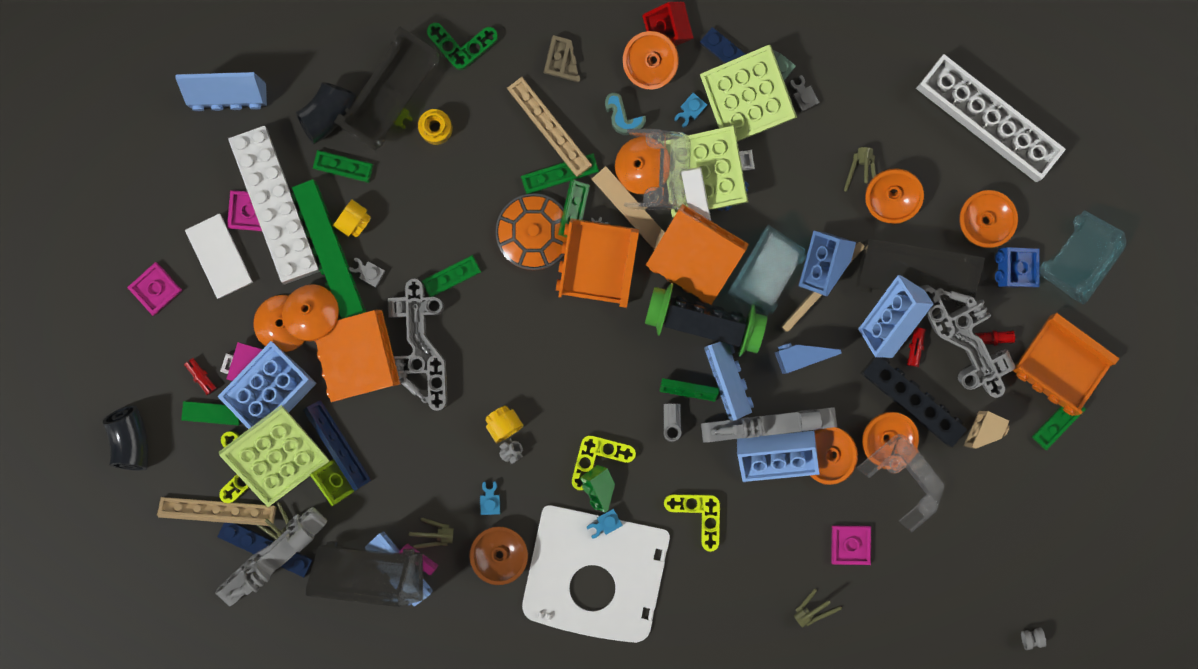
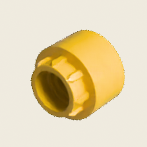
(435, 116)
(352, 219)
(503, 423)

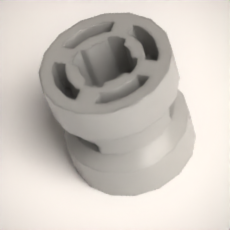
(1033, 638)

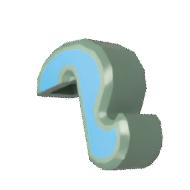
(619, 119)

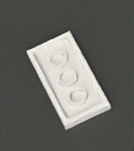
(218, 256)

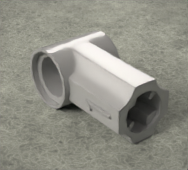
(672, 419)

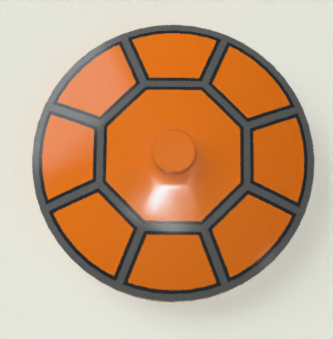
(530, 230)

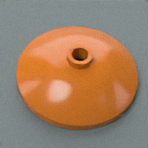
(639, 64)
(638, 178)
(894, 206)
(1001, 219)
(319, 317)
(266, 325)
(891, 424)
(835, 469)

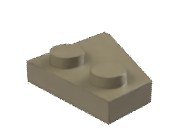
(561, 60)

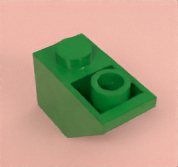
(599, 487)

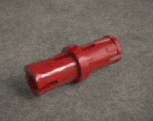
(919, 333)
(997, 337)
(200, 376)

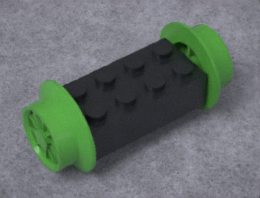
(706, 321)

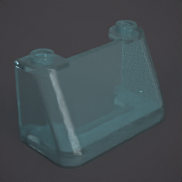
(1085, 257)
(767, 270)

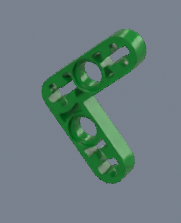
(463, 51)

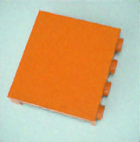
(697, 254)
(597, 261)
(357, 356)
(1064, 364)

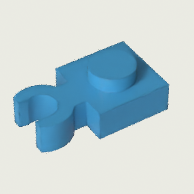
(692, 108)
(489, 503)
(607, 522)

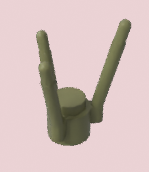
(866, 158)
(272, 534)
(443, 537)
(805, 617)

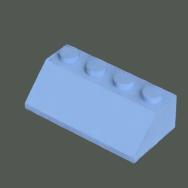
(895, 317)
(778, 456)

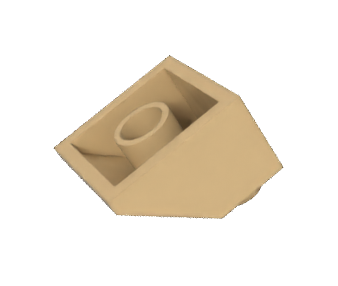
(986, 429)

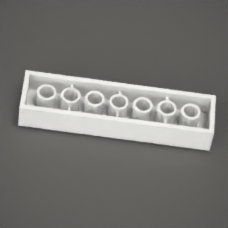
(990, 118)
(274, 205)

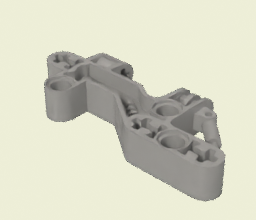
(415, 312)
(984, 366)
(769, 425)
(260, 566)

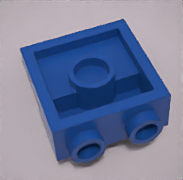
(1017, 267)

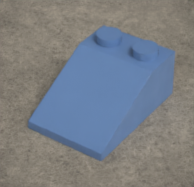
(825, 262)
(799, 356)

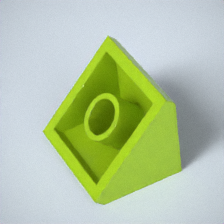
(332, 482)

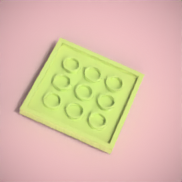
(749, 93)
(721, 167)
(274, 456)

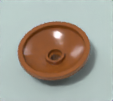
(487, 564)

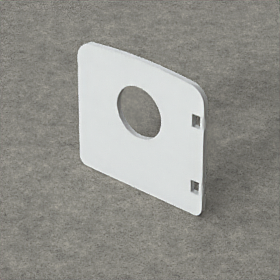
(626, 553)

